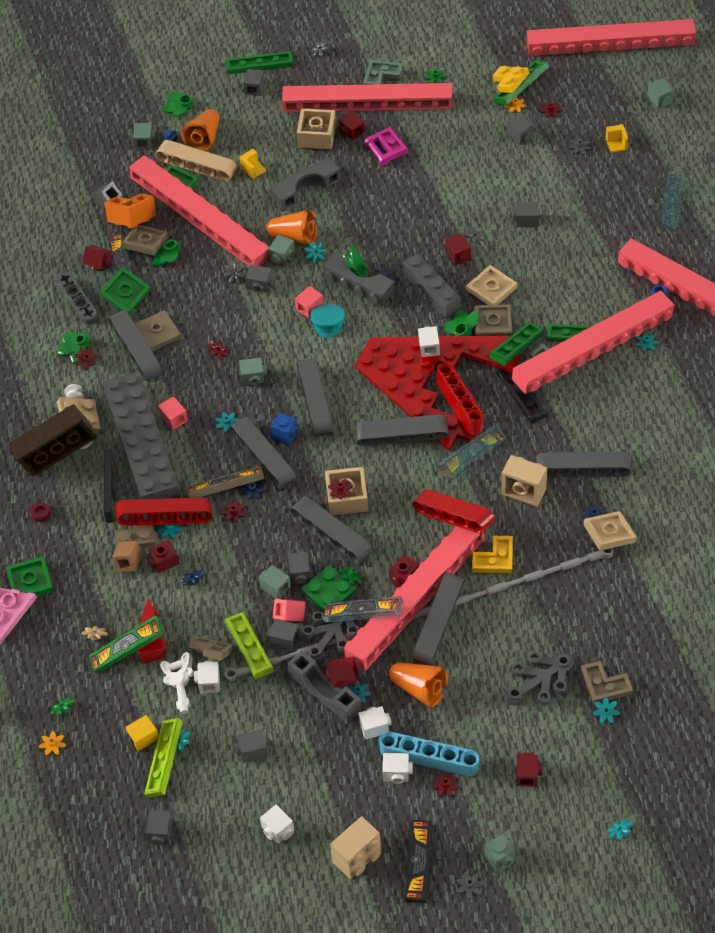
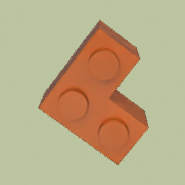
(130, 211)

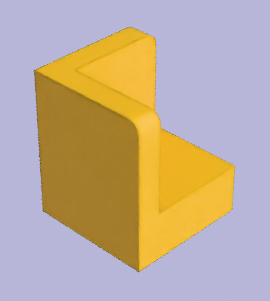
(617, 138)
(250, 164)
(142, 732)

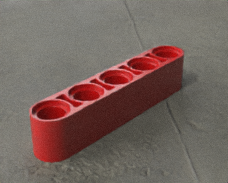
(459, 399)
(163, 511)
(453, 511)

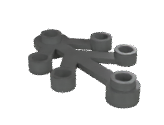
(330, 631)
(541, 676)

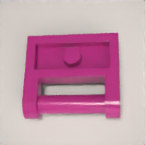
(390, 143)

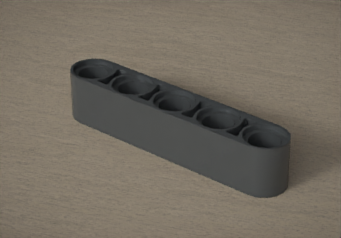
(135, 345)
(314, 397)
(402, 430)
(263, 452)
(585, 464)
(331, 529)
(438, 619)

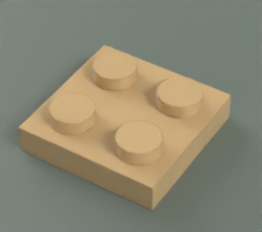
(491, 286)
(609, 530)

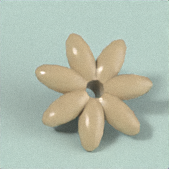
(94, 633)

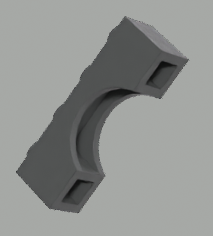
(322, 173)
(376, 288)
(443, 296)
(309, 676)

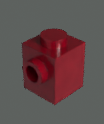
(351, 125)
(458, 249)
(97, 257)
(163, 556)
(401, 570)
(342, 672)
(528, 770)

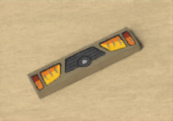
(225, 482)

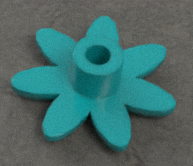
(317, 249)
(646, 342)
(226, 421)
(169, 529)
(360, 691)
(606, 705)
(183, 741)
(620, 829)

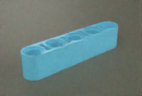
(439, 750)

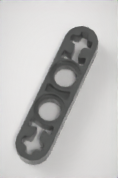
(77, 298)

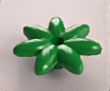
(435, 75)
(351, 574)
(63, 706)

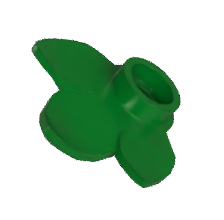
(178, 103)
(167, 253)
(356, 262)
(462, 322)
(72, 343)

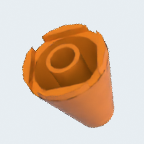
(201, 130)
(295, 226)
(420, 681)

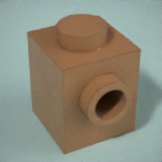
(127, 556)

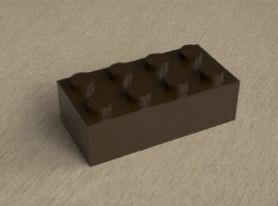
(53, 440)

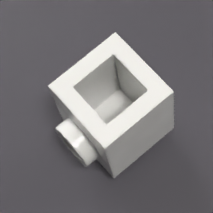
(429, 341)
(208, 677)
(374, 722)
(396, 767)
(277, 824)

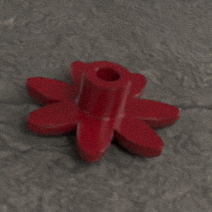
(551, 108)
(217, 350)
(85, 361)
(340, 488)
(233, 511)
(445, 784)

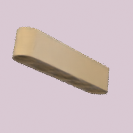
(196, 160)

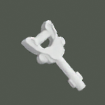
(179, 679)

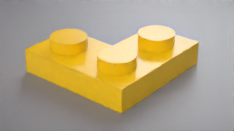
(509, 78)
(497, 561)

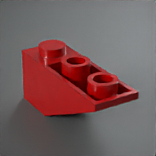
(156, 648)

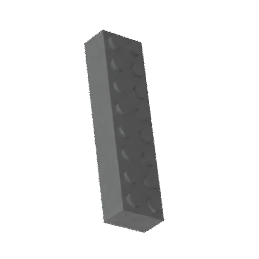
(140, 438)

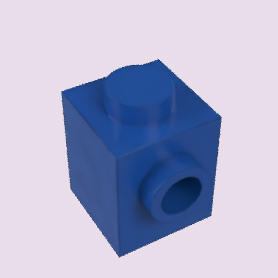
(284, 429)

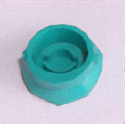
(328, 319)

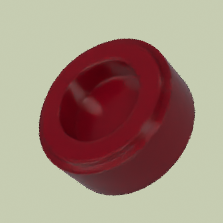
(40, 512)

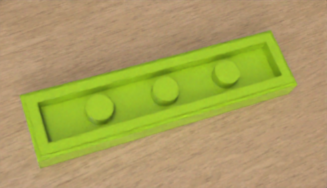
(249, 645)
(163, 757)

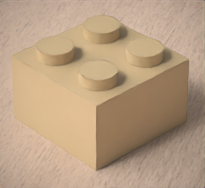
(316, 128)
(524, 480)
(354, 503)
(356, 848)

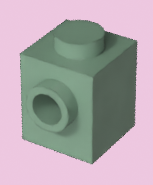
(660, 92)
(143, 135)
(281, 250)
(252, 371)
(275, 581)
(499, 853)

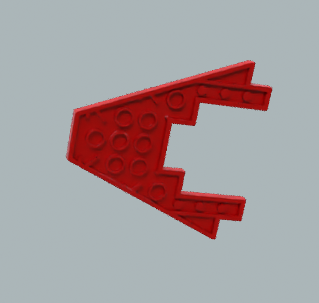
(402, 372)

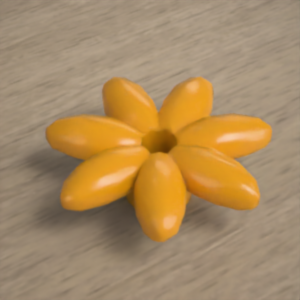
(515, 104)
(52, 743)

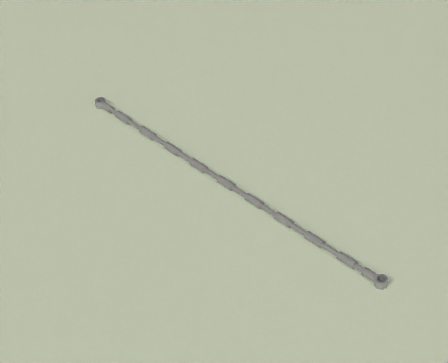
(462, 599)

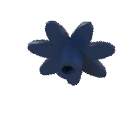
(385, 272)
(253, 489)
(592, 512)
(193, 577)

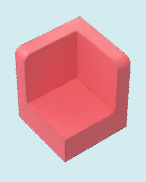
(308, 301)
(173, 413)
(289, 610)

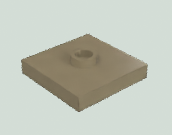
(145, 240)
(494, 320)
(158, 330)

